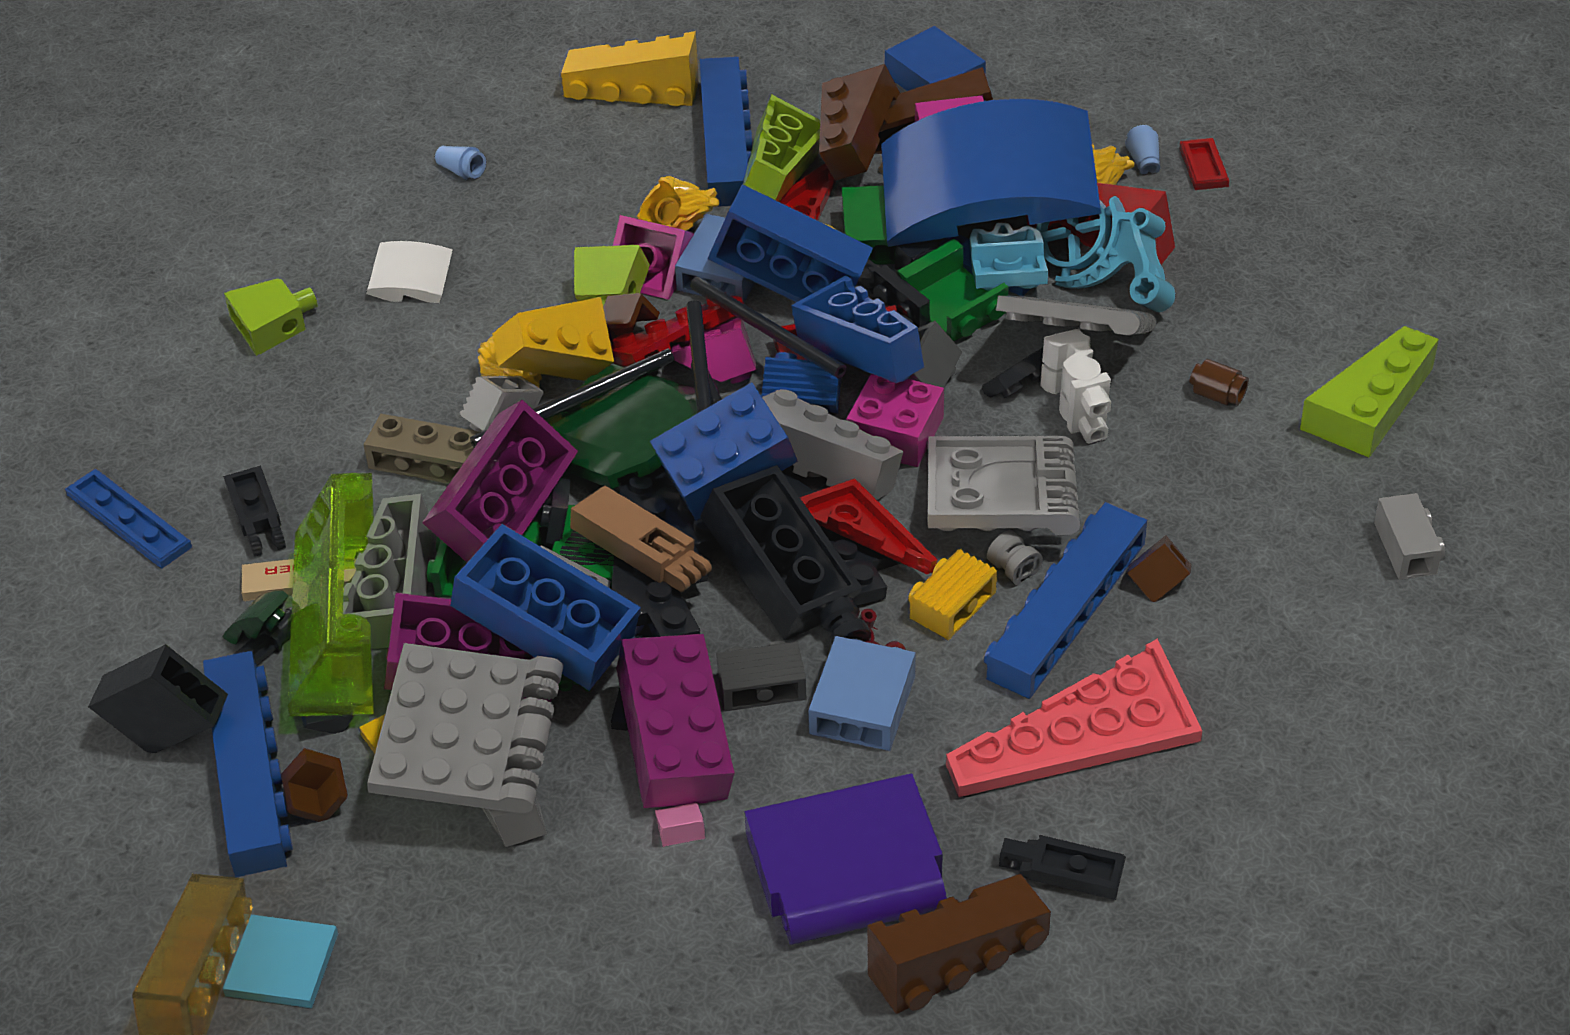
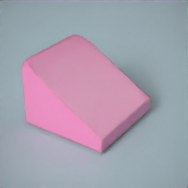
(680, 824)

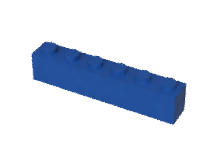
(725, 125)
(1065, 600)
(245, 767)

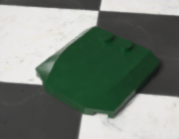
(618, 426)

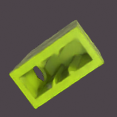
(608, 271)
(268, 312)

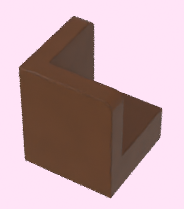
(624, 311)
(1159, 569)
(314, 785)

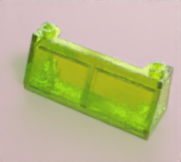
(328, 648)

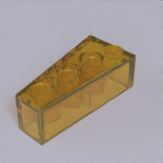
(192, 958)

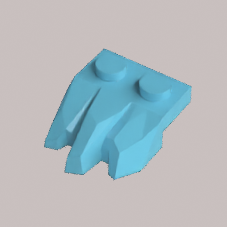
(1008, 257)

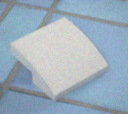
(409, 270)

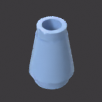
(1144, 148)
(461, 160)

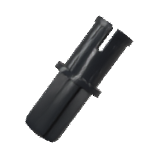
(269, 641)

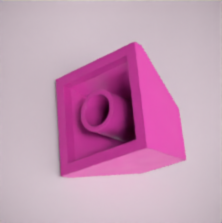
(726, 350)

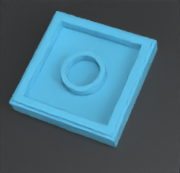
(280, 961)

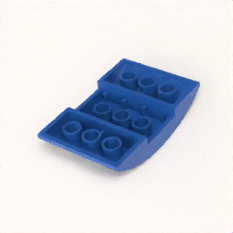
(988, 166)

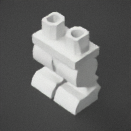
(1078, 377)

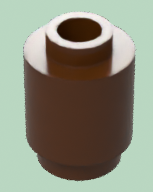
(1219, 382)

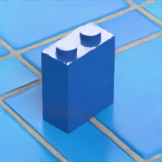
(929, 59)

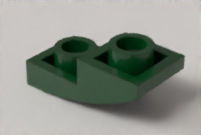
(262, 614)

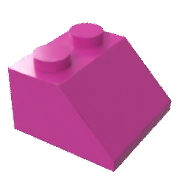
(661, 247)

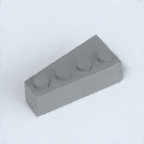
(834, 446)
(391, 564)

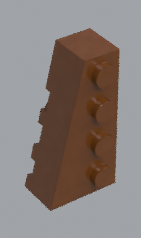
(954, 941)

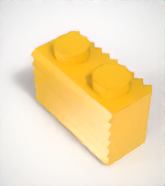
(952, 593)

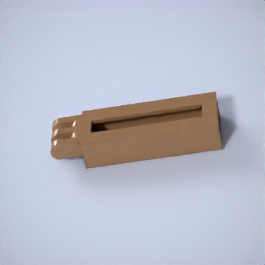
(639, 538)

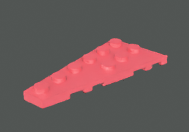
(1091, 723)

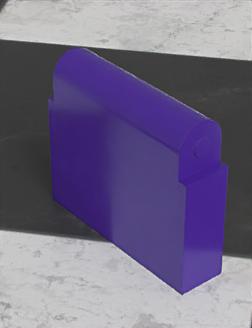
(846, 858)

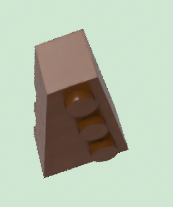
(852, 117)

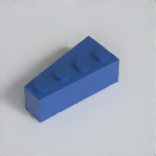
(859, 331)

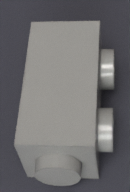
(1409, 536)

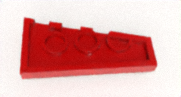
(659, 333)

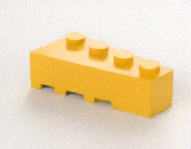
(636, 72)

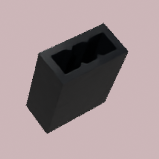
(158, 700)

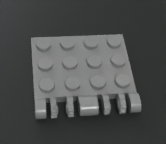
(1072, 314)
(1002, 483)
(461, 724)

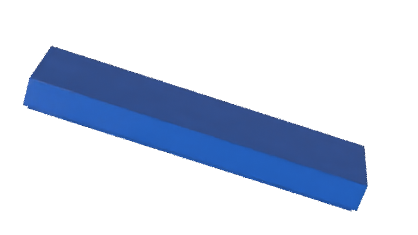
(128, 518)

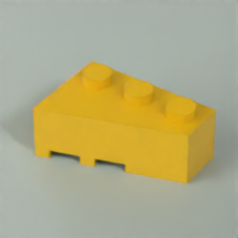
(556, 340)

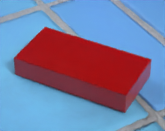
(1204, 164)

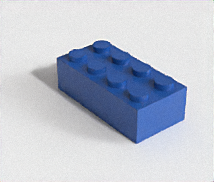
(784, 247)
(544, 605)

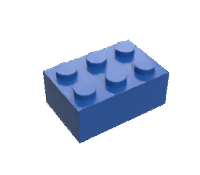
(722, 446)

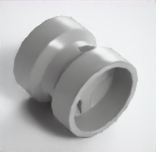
(1014, 557)

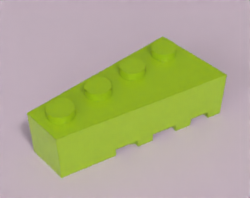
(782, 148)
(1371, 393)

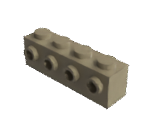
(417, 448)

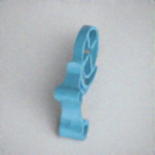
(1130, 242)

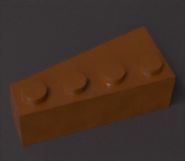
(959, 86)

